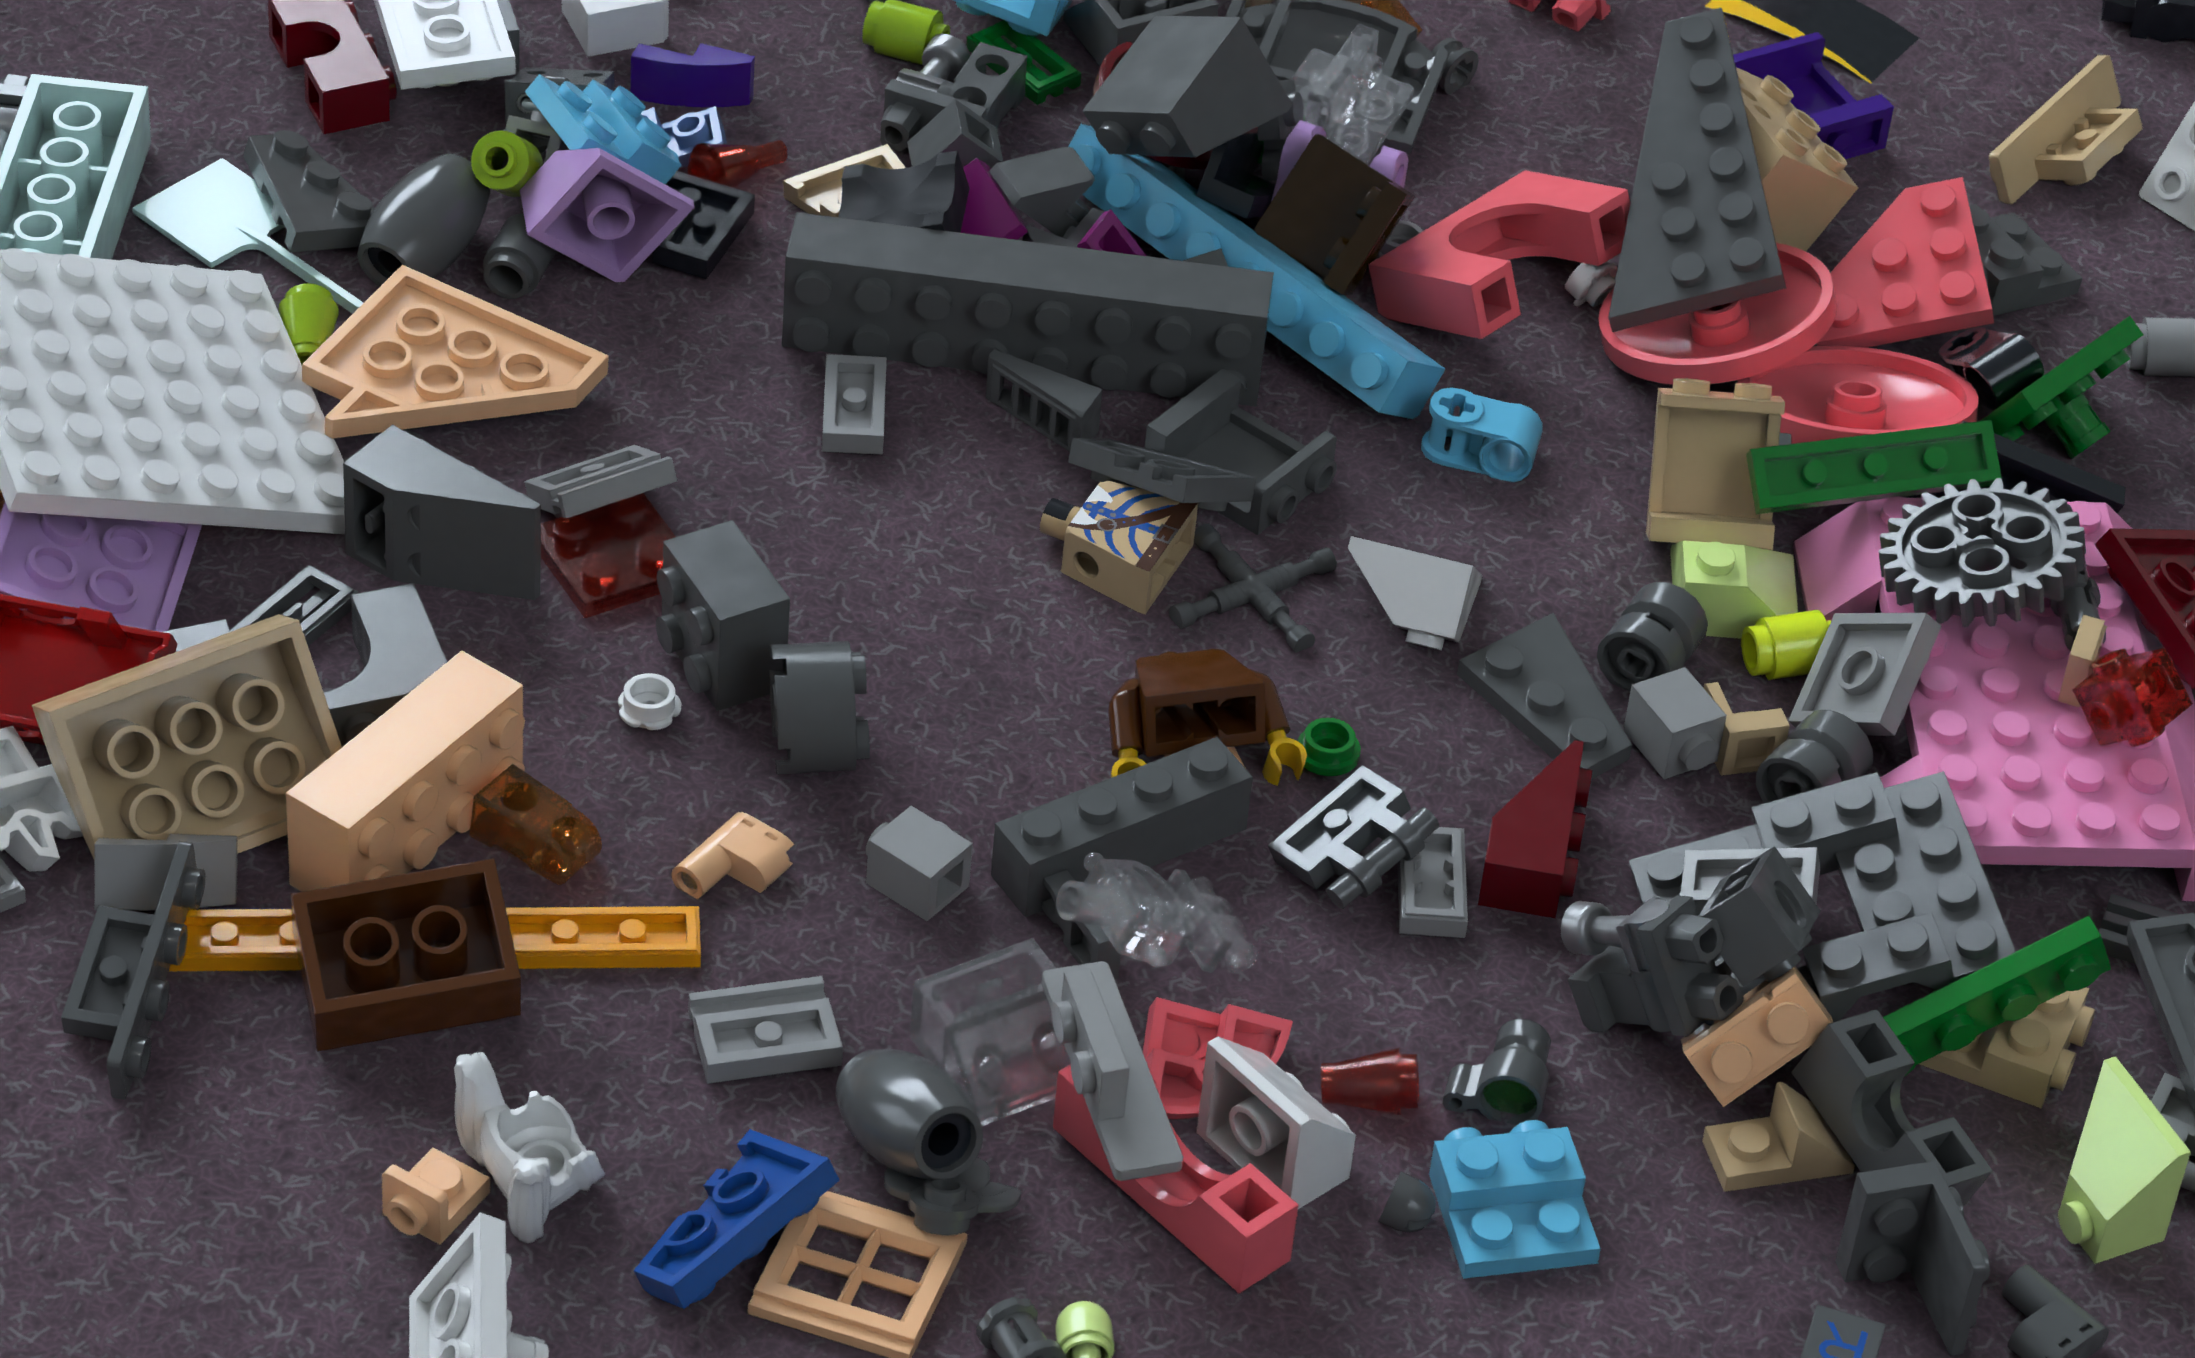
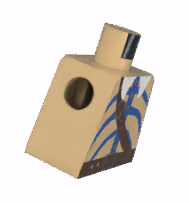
(1122, 541)

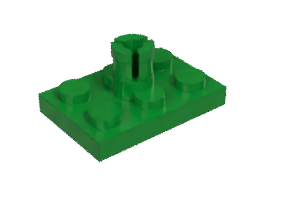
(2059, 394)

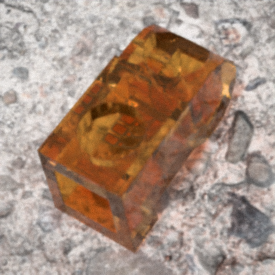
(534, 825)

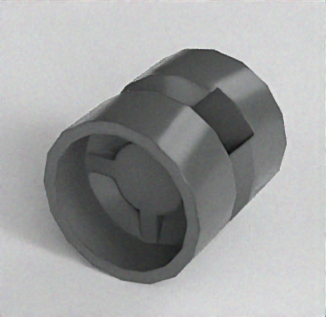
(1652, 635)
(1816, 754)

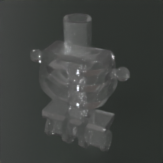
(1155, 916)

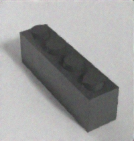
(1132, 816)

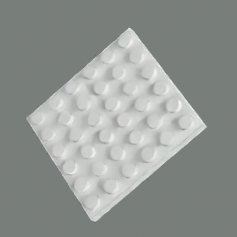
(157, 398)

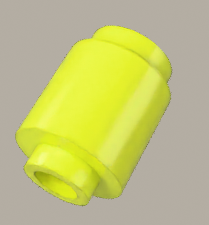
(1783, 644)

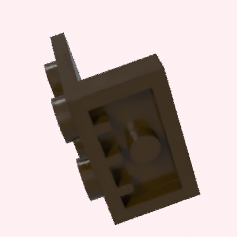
(1334, 214)

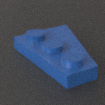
(742, 1212)

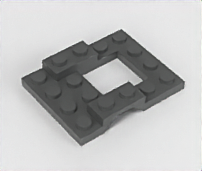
(1904, 869)

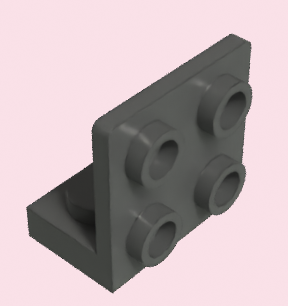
(1916, 1225)

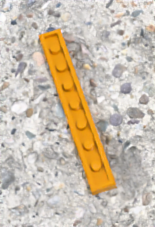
(539, 934)

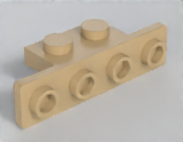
(2067, 135)

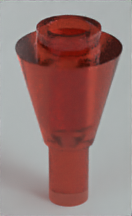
(734, 163)

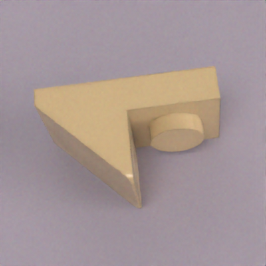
(1777, 1148)

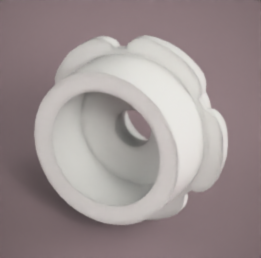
(1591, 283)
(649, 702)

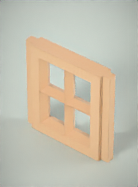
(838, 1318)

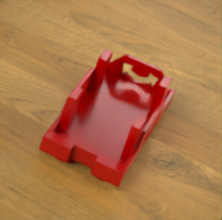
(56, 655)

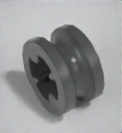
(1460, 65)

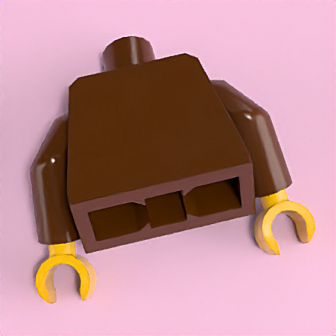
(1195, 698)

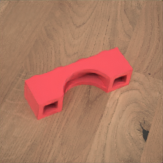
(1229, 1221)

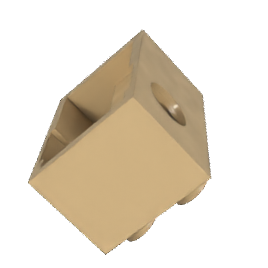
(1798, 171)

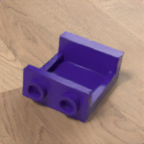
(1844, 122)

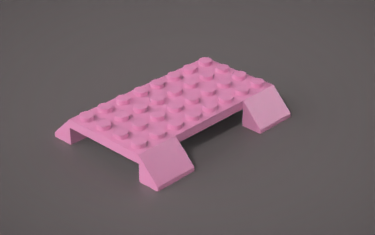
(1992, 720)

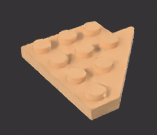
(443, 357)

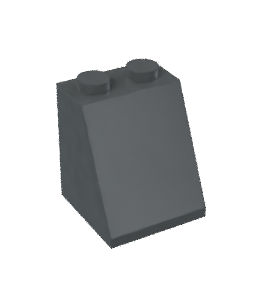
(1186, 89)

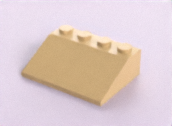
(194, 739)

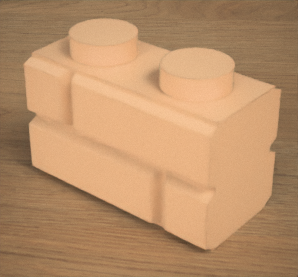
(1758, 1037)

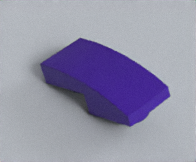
(701, 80)

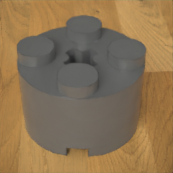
(817, 708)

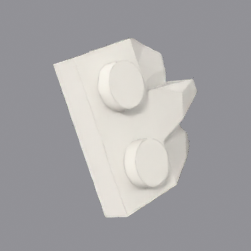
(31, 806)

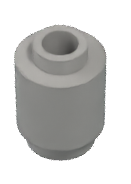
(2164, 348)

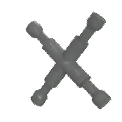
(1253, 588)

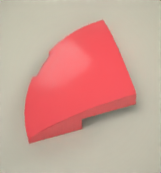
(1178, 1045)

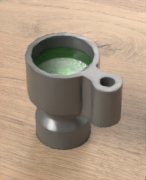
(1510, 1078)

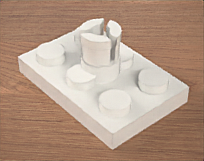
(445, 41)
(464, 1301)

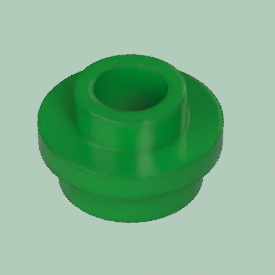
(1330, 747)

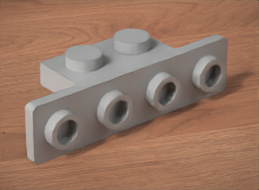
(1111, 1071)

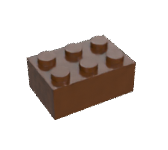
(406, 954)

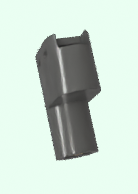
(2053, 1322)

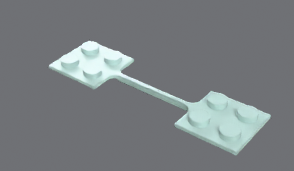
(222, 215)

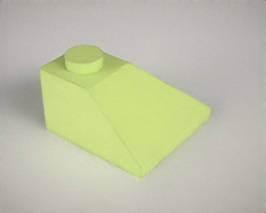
(1735, 583)
(2122, 1171)

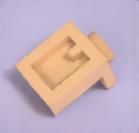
(432, 1195)

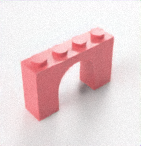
(1460, 268)

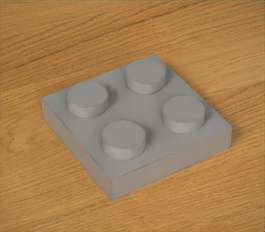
(1868, 669)

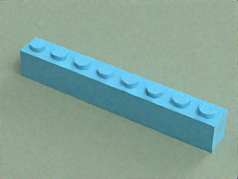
(1302, 310)

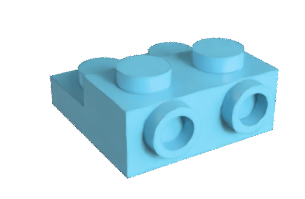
(607, 122)
(1513, 1200)

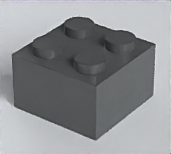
(721, 614)

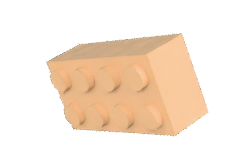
(405, 778)

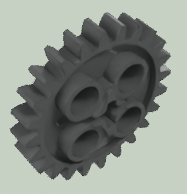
(1982, 552)

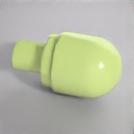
(1085, 1331)

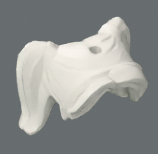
(525, 1149)

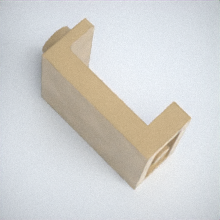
(1701, 465)

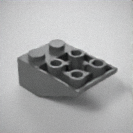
(439, 520)

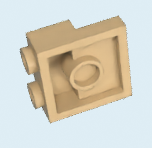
(2024, 1054)

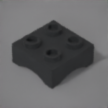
(916, 196)

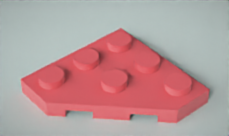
(1912, 272)

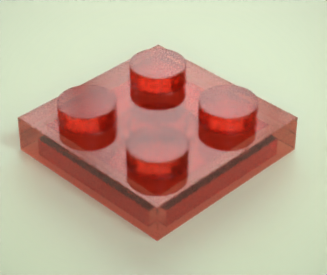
(607, 554)

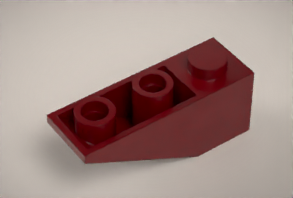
(1531, 838)

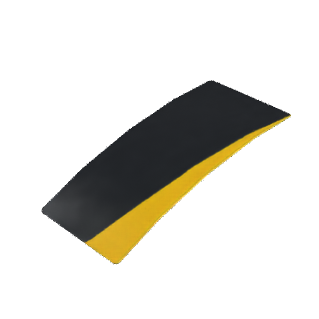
(1853, 32)

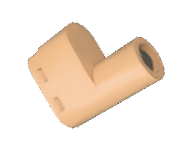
(740, 849)

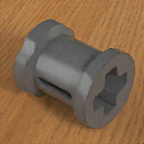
(1024, 1339)

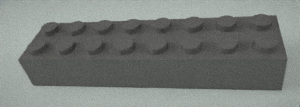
(1061, 307)

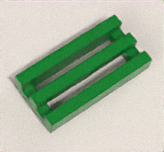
(1037, 82)

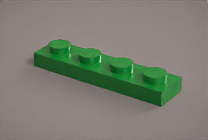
(1872, 466)
(2001, 991)

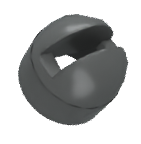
(1408, 1205)

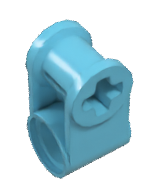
(1486, 435)

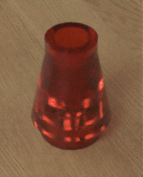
(1373, 1082)

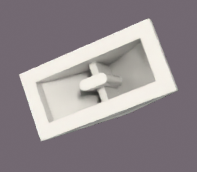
(617, 24)

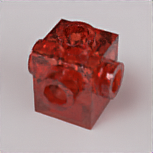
(2132, 696)

